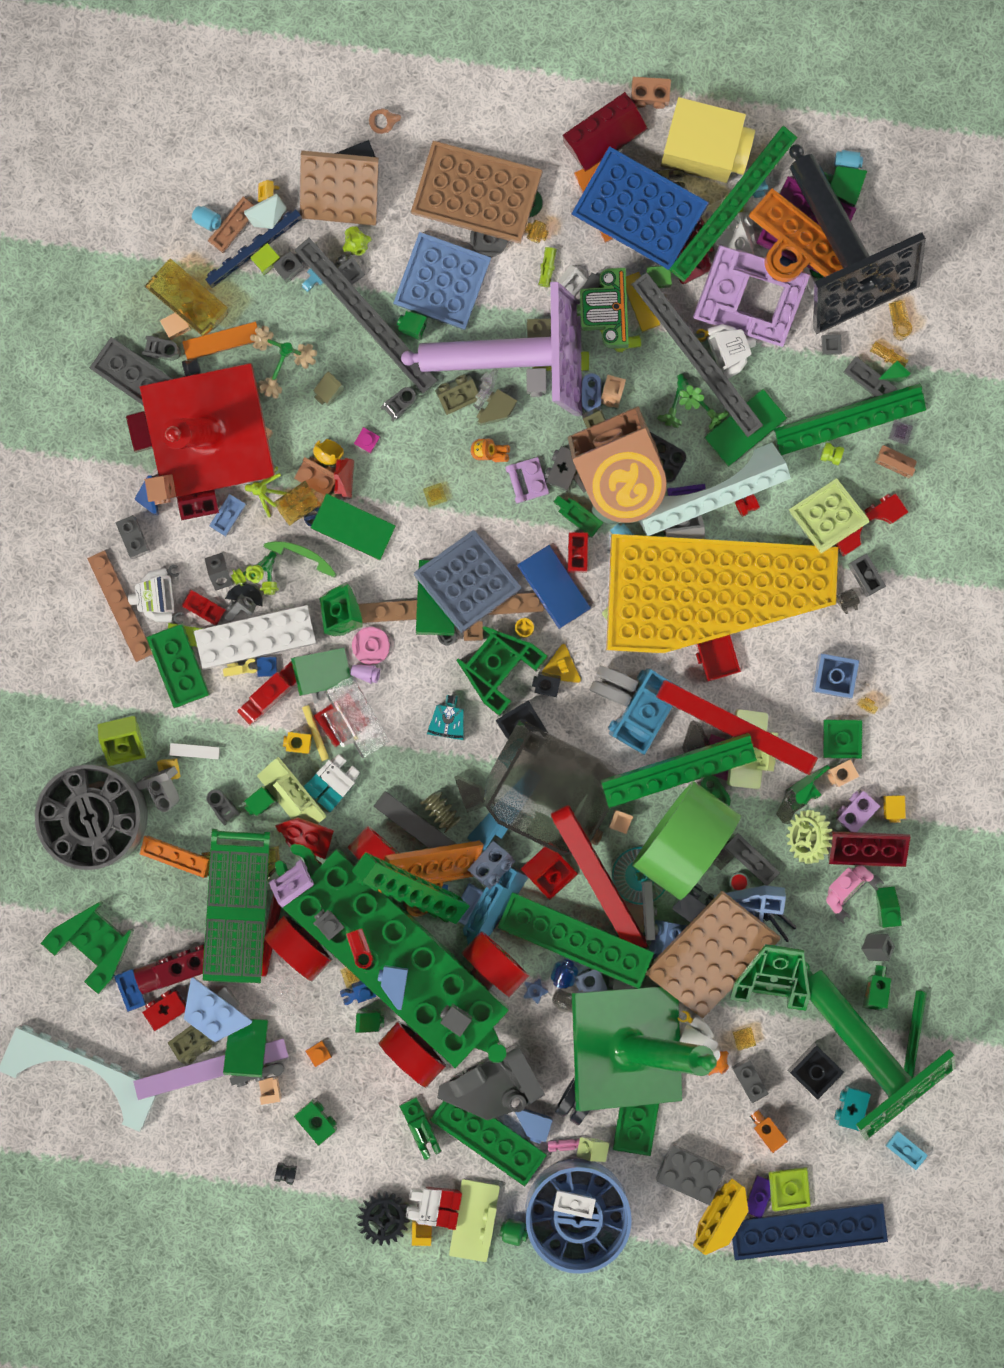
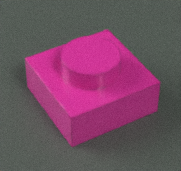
(366, 440)

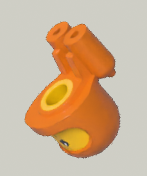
(486, 450)

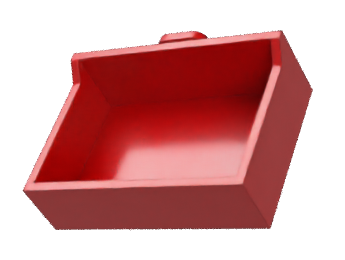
(717, 658)

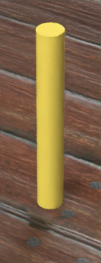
(315, 733)

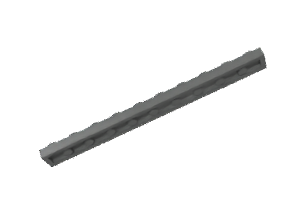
(362, 312)
(697, 354)

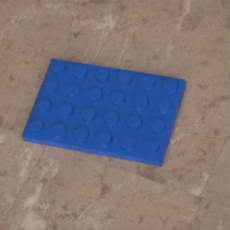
(640, 208)

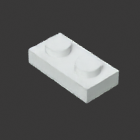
(574, 1204)

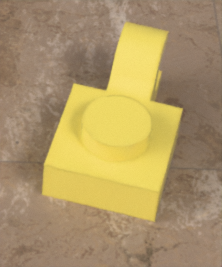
(235, 669)

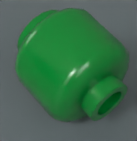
(513, 1232)

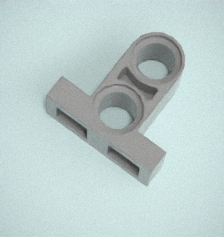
(161, 791)

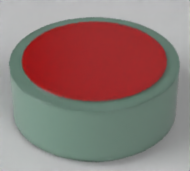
(738, 881)

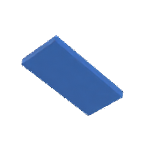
(554, 586)

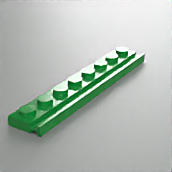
(850, 419)
(678, 770)

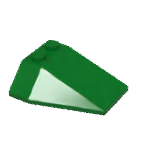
(776, 973)

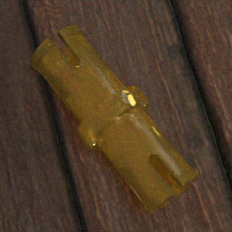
(887, 354)

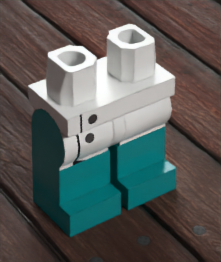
(336, 778)

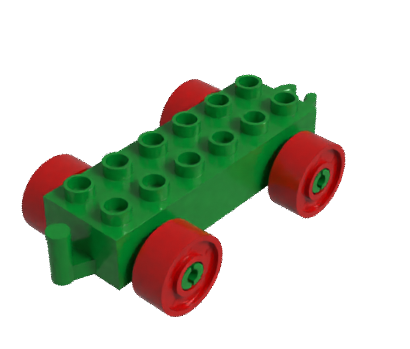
(400, 941)

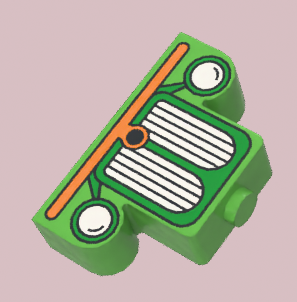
(606, 308)

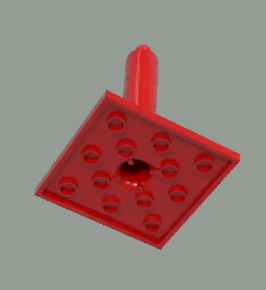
(208, 430)

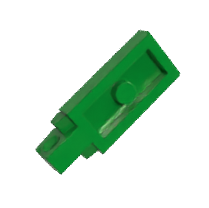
(578, 515)

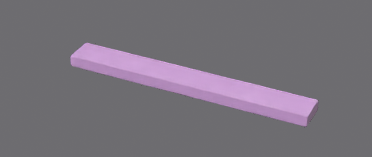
(198, 1072)

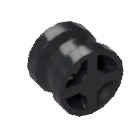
(191, 367)

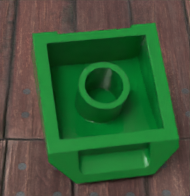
(340, 611)

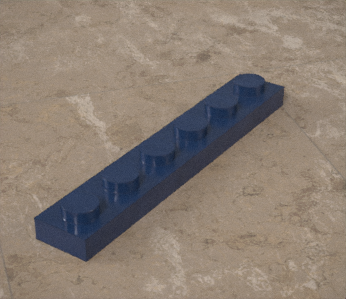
(244, 254)

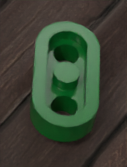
(717, 789)

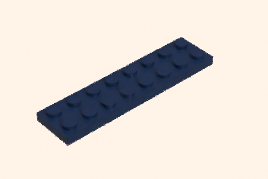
(810, 1231)

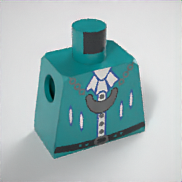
(448, 720)

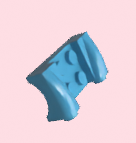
(643, 715)

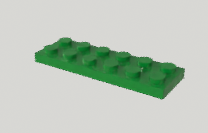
(491, 1141)

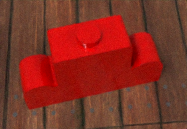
(268, 694)

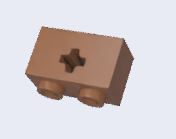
(160, 489)

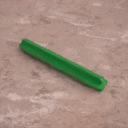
(914, 1033)

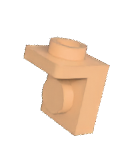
(612, 391)

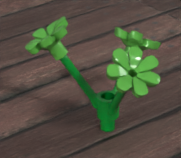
(689, 397)

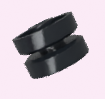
(568, 1102)

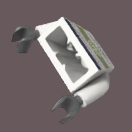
(155, 595)

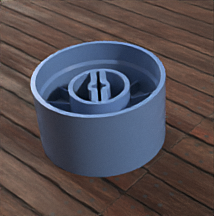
(601, 1216)

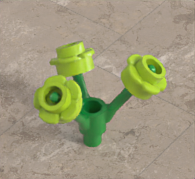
(256, 572)

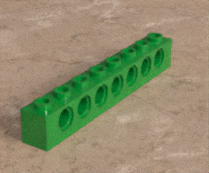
(409, 888)

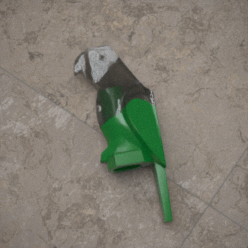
(799, 795)

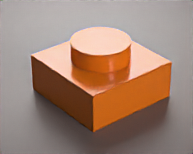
(318, 1053)

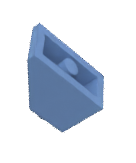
(393, 983)
(535, 1124)

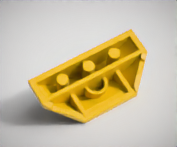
(722, 1218)

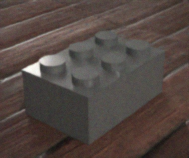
(690, 1174)

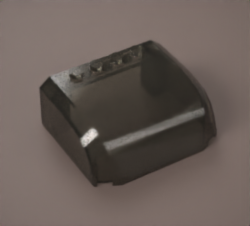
(540, 776)

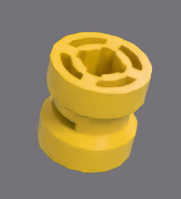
(524, 627)

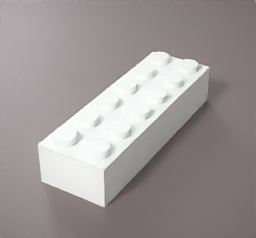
(254, 637)

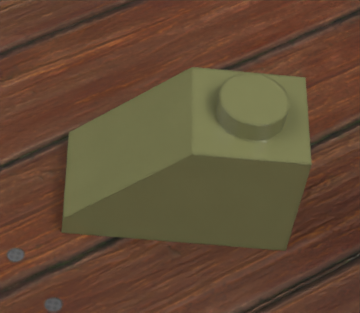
(328, 389)

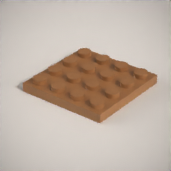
(338, 187)

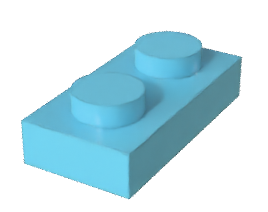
(906, 1150)

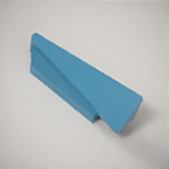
(493, 904)

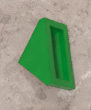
(895, 373)

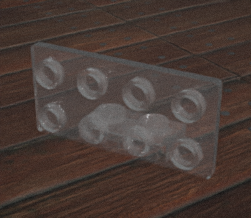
(354, 718)

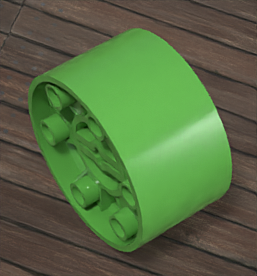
(687, 840)

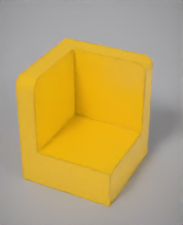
(421, 1234)

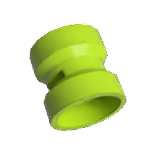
(827, 453)

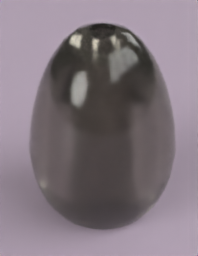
(563, 999)

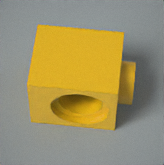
(306, 742)
(894, 808)

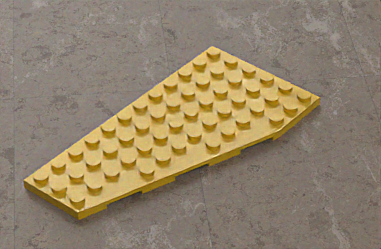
(698, 590)

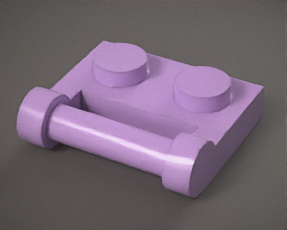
(533, 478)
(291, 883)

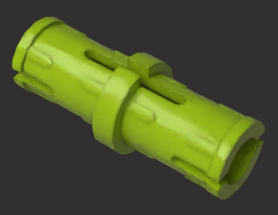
(547, 266)

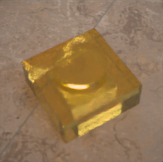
(434, 495)
(867, 705)
(744, 1038)

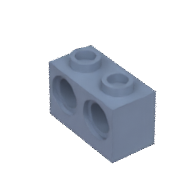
(488, 863)
(599, 984)

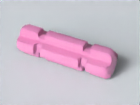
(563, 1145)

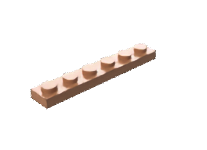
(120, 606)

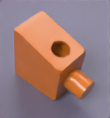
(775, 1138)

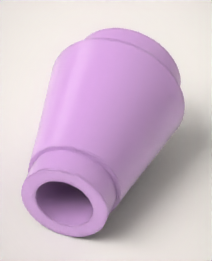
(367, 673)

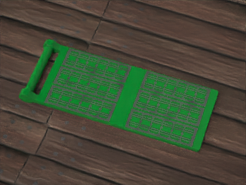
(236, 908)

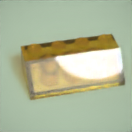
(187, 298)

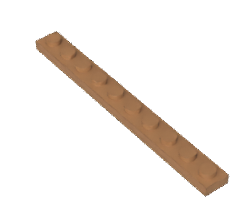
(407, 609)

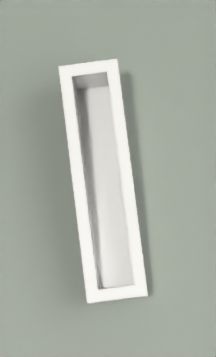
(194, 751)

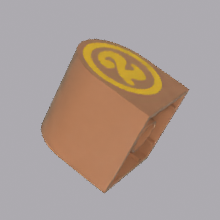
(620, 467)

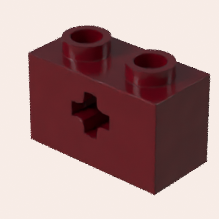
(197, 505)

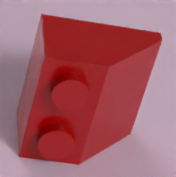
(549, 872)

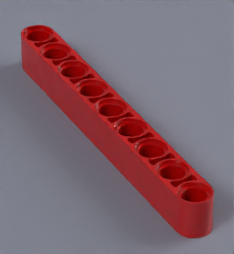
(736, 726)
(597, 876)

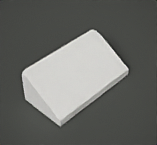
(572, 280)

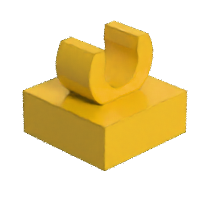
(265, 190)

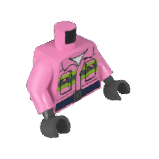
(846, 886)

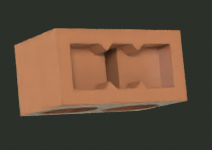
(650, 86)

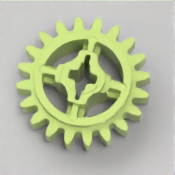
(805, 835)

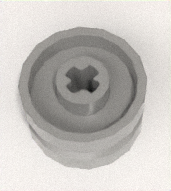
(613, 686)

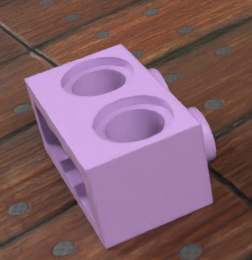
(860, 816)

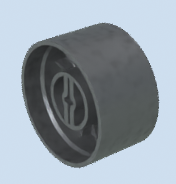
(98, 834)

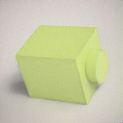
(592, 1149)

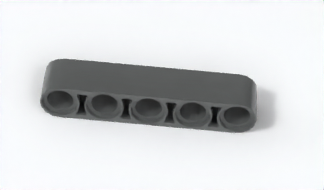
(411, 822)

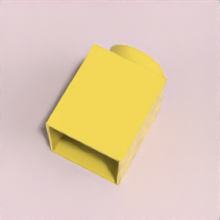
(707, 141)

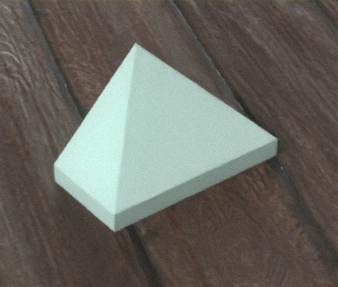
(266, 213)

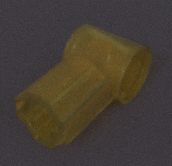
(899, 318)

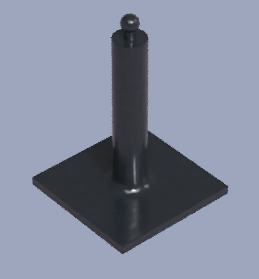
(864, 279)

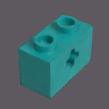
(859, 1099)

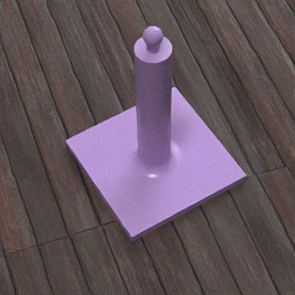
(559, 351)

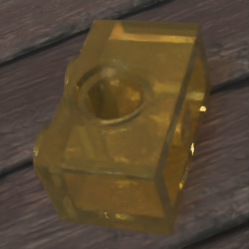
(297, 503)

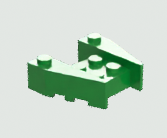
(495, 662)
(96, 940)

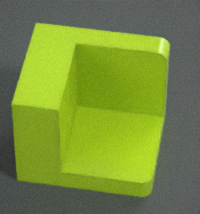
(265, 258)

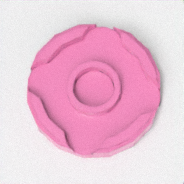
(376, 646)

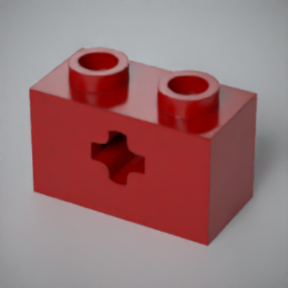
(577, 552)
(157, 1018)

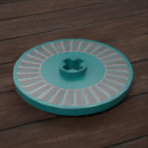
(626, 881)

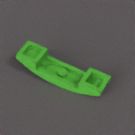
(279, 547)

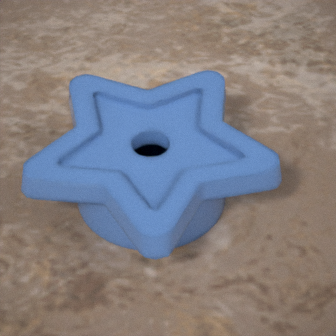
(540, 991)

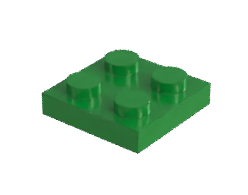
(842, 739)

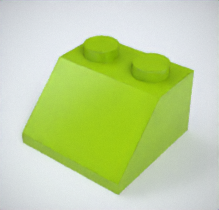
(121, 740)

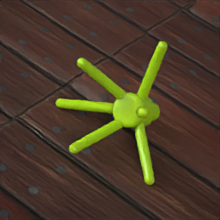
(260, 490)

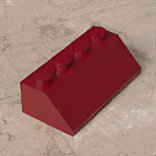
(609, 126)
(868, 849)

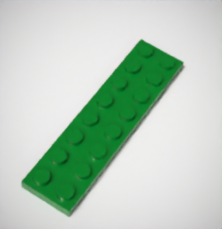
(576, 940)

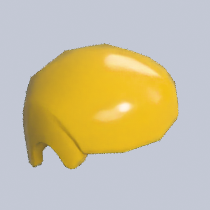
(327, 452)

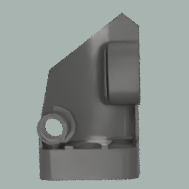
(492, 1086)

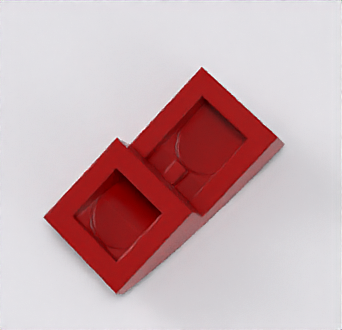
(203, 607)

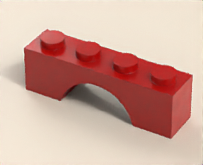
(889, 511)

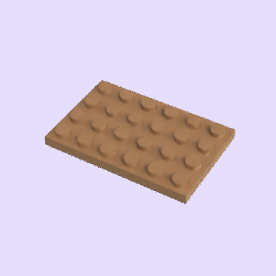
(476, 192)
(711, 954)

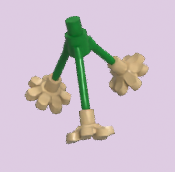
(304, 356)

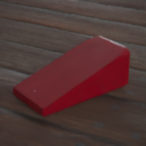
(139, 432)

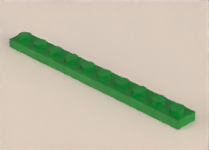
(733, 203)

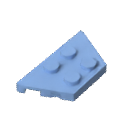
(212, 1013)

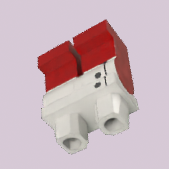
(435, 1206)

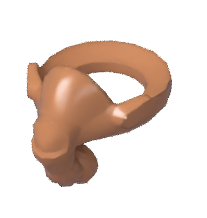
(391, 120)

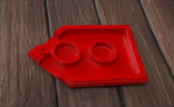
(307, 833)

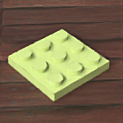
(829, 515)

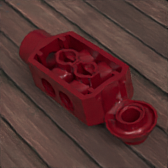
(158, 976)

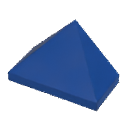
(142, 499)

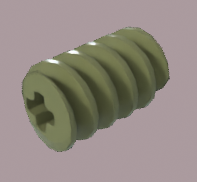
(441, 811)

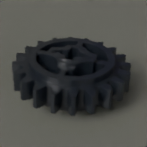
(391, 1219)

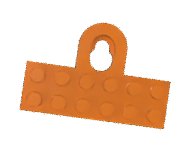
(794, 233)
(438, 864)

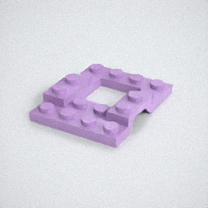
(726, 287)

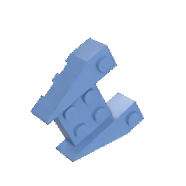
(761, 900)

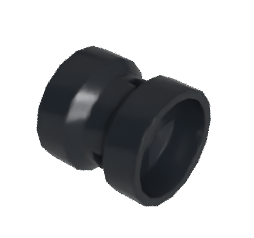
(285, 1173)

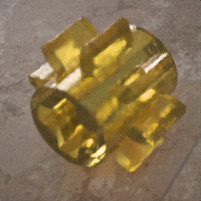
(536, 231)

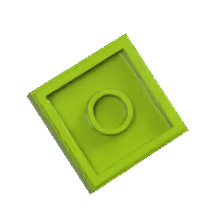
(789, 1189)

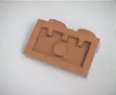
(896, 461)
(316, 476)

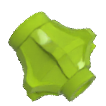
(355, 241)

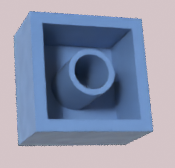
(835, 676)

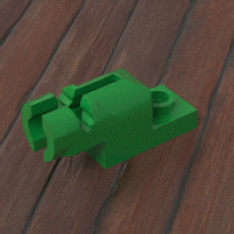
(420, 1127)

